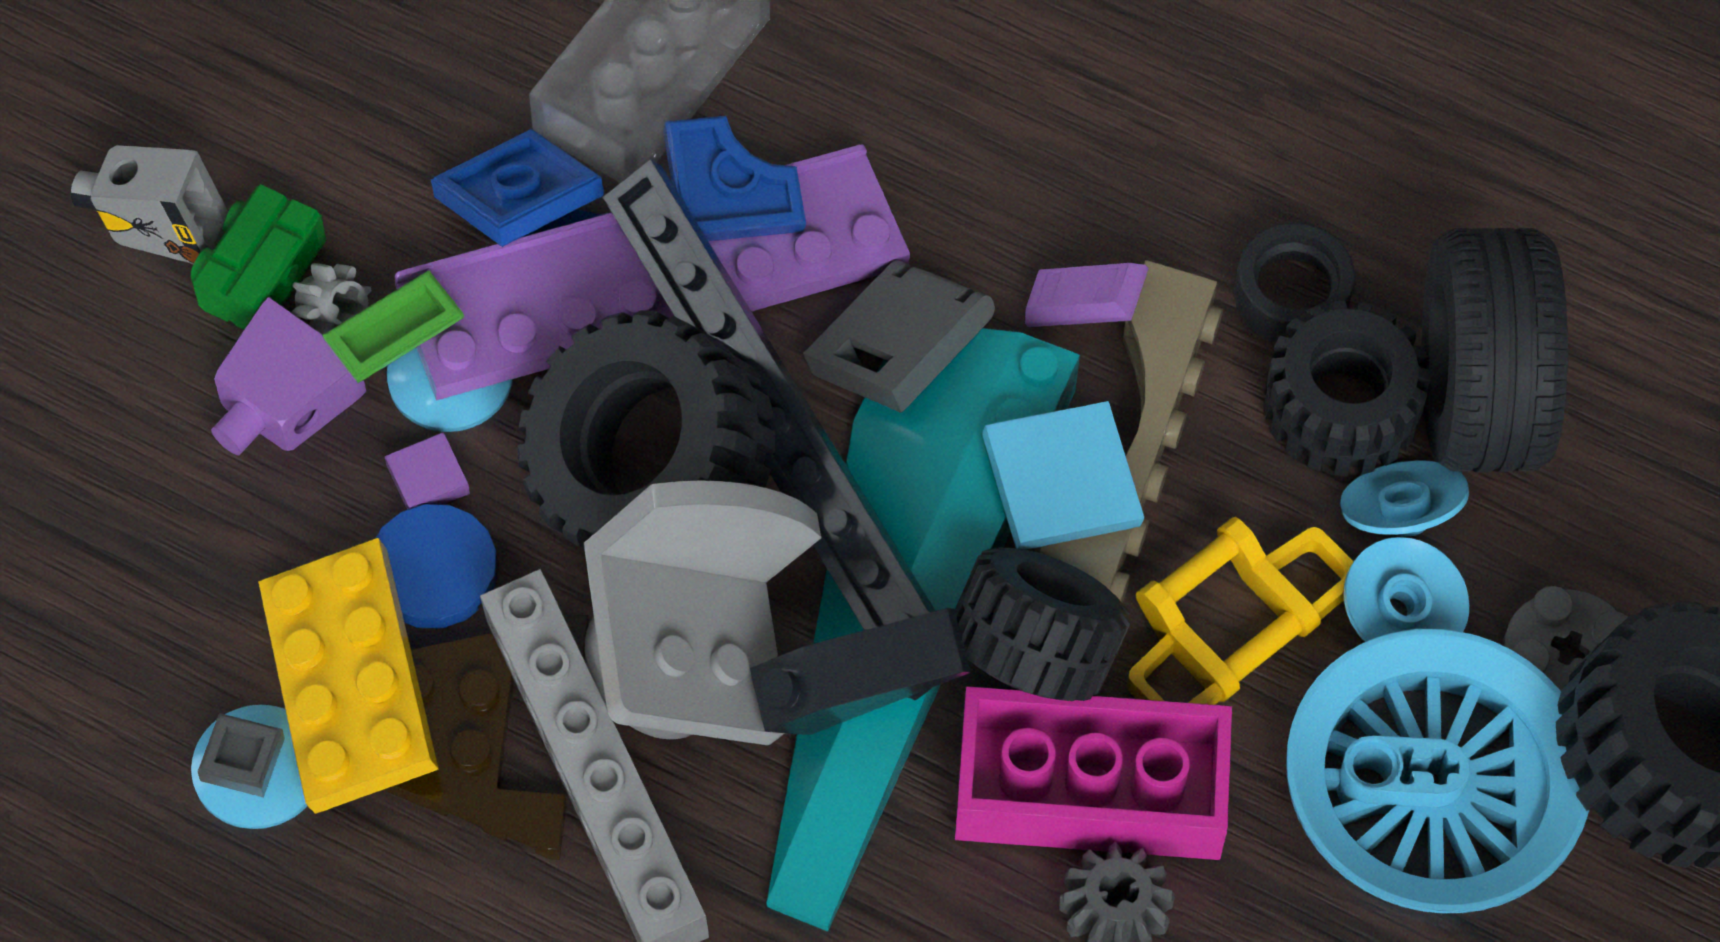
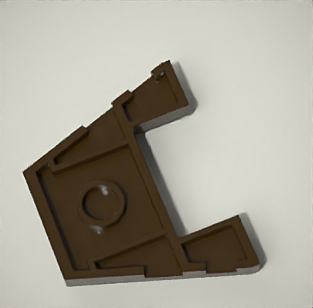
(467, 712)

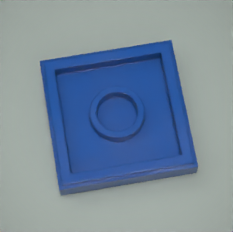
(517, 187)

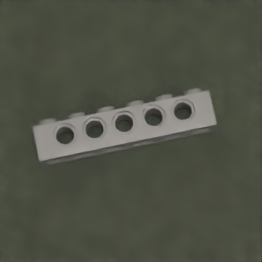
(593, 763)

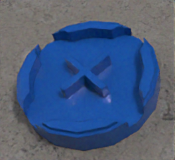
(439, 564)

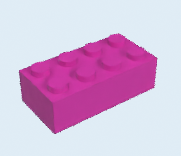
(1094, 773)

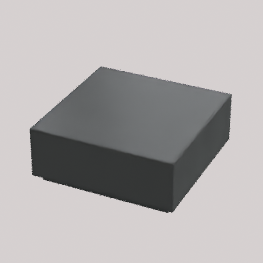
(241, 755)

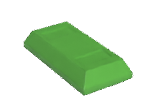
(393, 326)

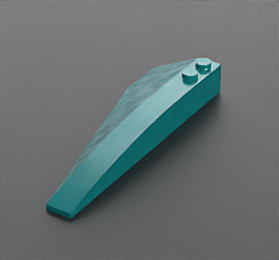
(941, 508)

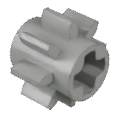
(329, 296)

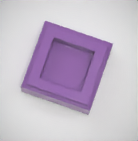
(427, 473)

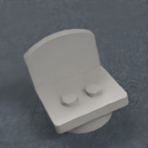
(689, 605)

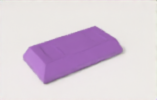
(1085, 294)

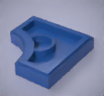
(729, 187)

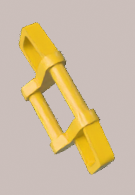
(1261, 574)

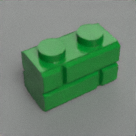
(260, 256)

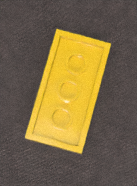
(347, 676)

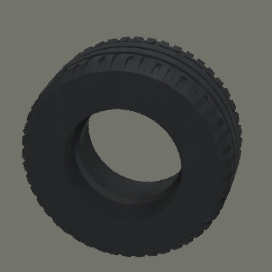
(1495, 349)

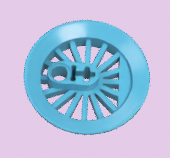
(1543, 806)

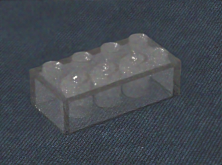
(635, 72)

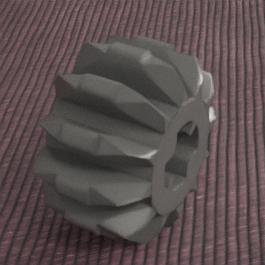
(1101, 883)

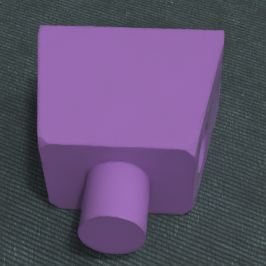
(280, 383)

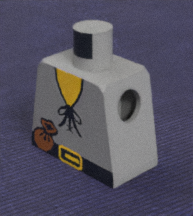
(154, 200)

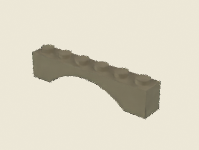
(1162, 343)

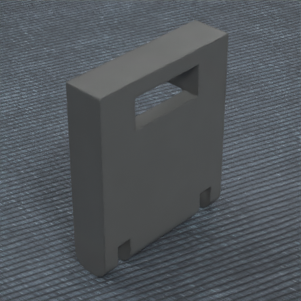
(909, 321)

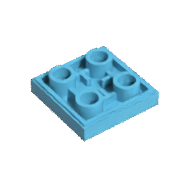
(1062, 476)

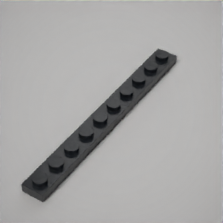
(804, 458)

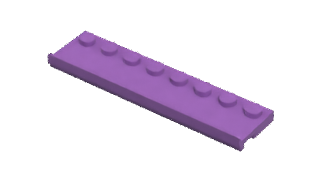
(550, 284)

